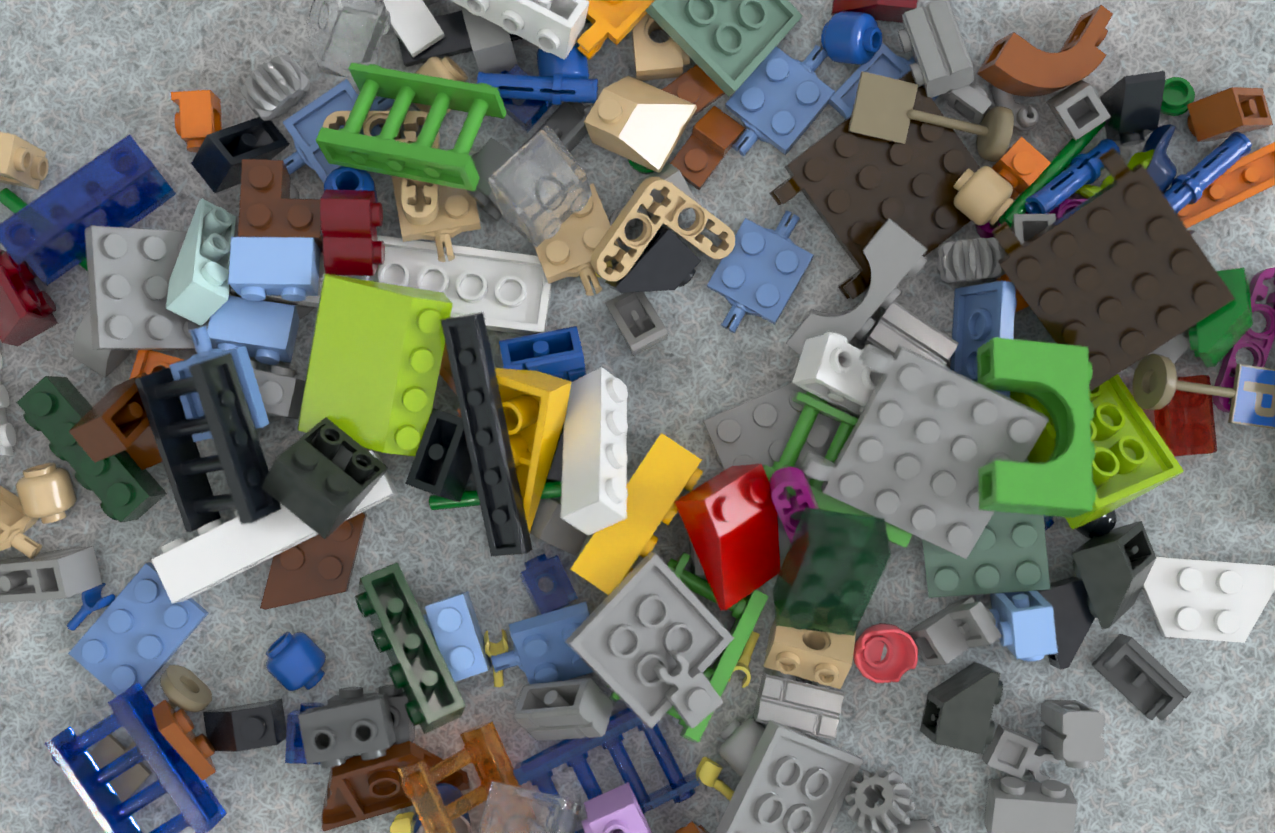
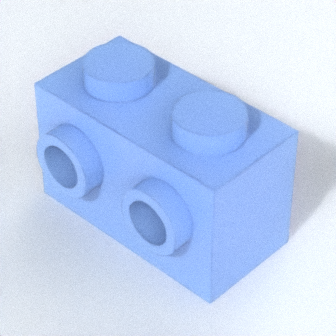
(274, 267)
(261, 326)
(1025, 624)
(458, 635)

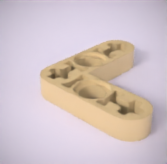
(408, 194)
(664, 213)

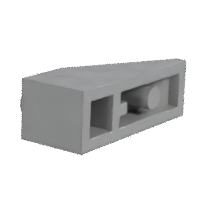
(49, 575)

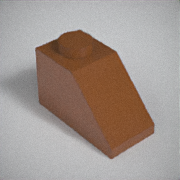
(1228, 112)

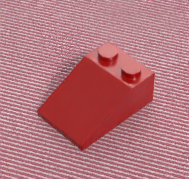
(733, 531)

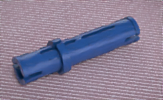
(542, 88)
(1082, 170)
(1189, 187)

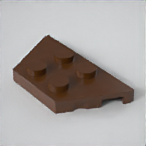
(314, 566)
(374, 785)

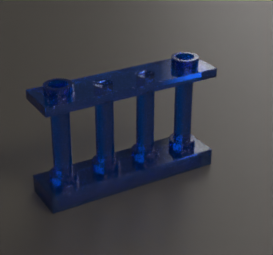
(106, 192)
(133, 711)
(574, 753)

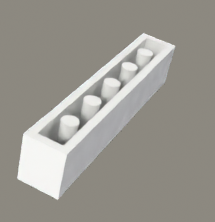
(235, 547)

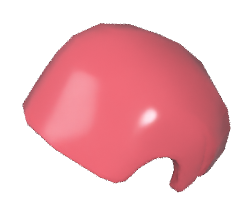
(900, 656)

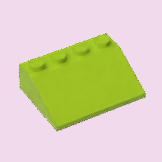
(375, 362)
(1127, 449)

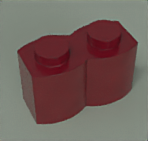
(350, 232)

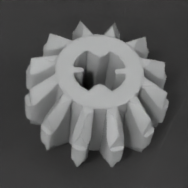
(275, 87)
(970, 260)
(872, 789)

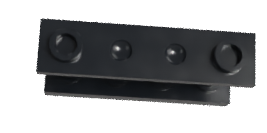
(232, 433)

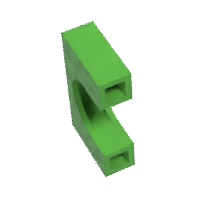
(1060, 381)

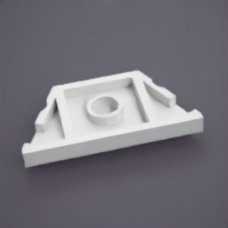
(1207, 597)

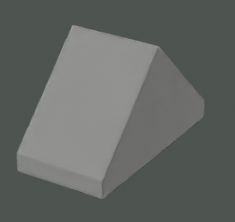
(489, 44)
(637, 321)
(554, 530)

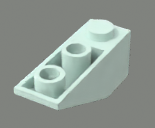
(202, 268)

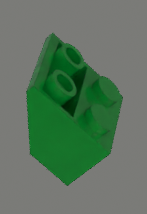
(1223, 328)

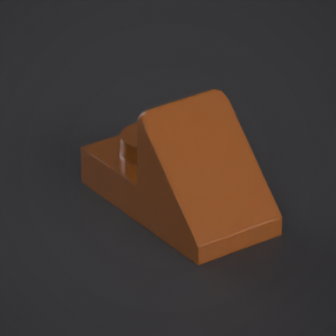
(707, 146)

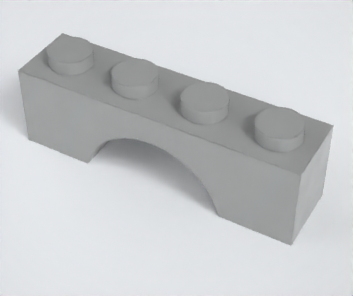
(890, 256)

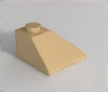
(638, 121)

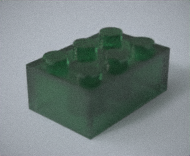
(830, 571)

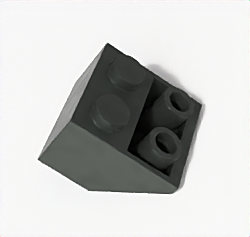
(323, 477)
(1114, 570)
(961, 709)

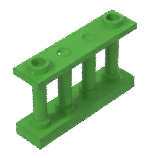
(418, 159)
(812, 407)
(746, 614)

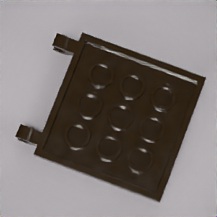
(865, 180)
(1115, 272)

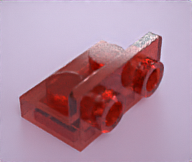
(1188, 421)

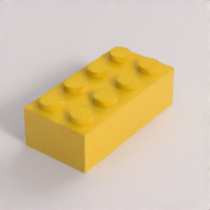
(649, 501)

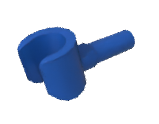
(91, 602)

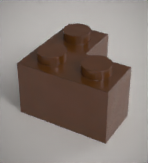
(267, 204)
(118, 425)

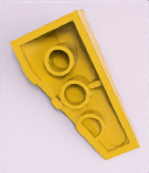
(534, 418)

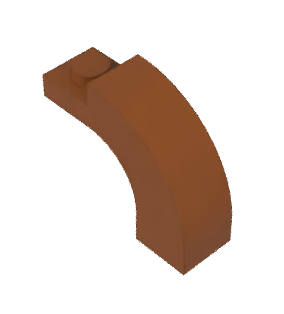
(1029, 72)

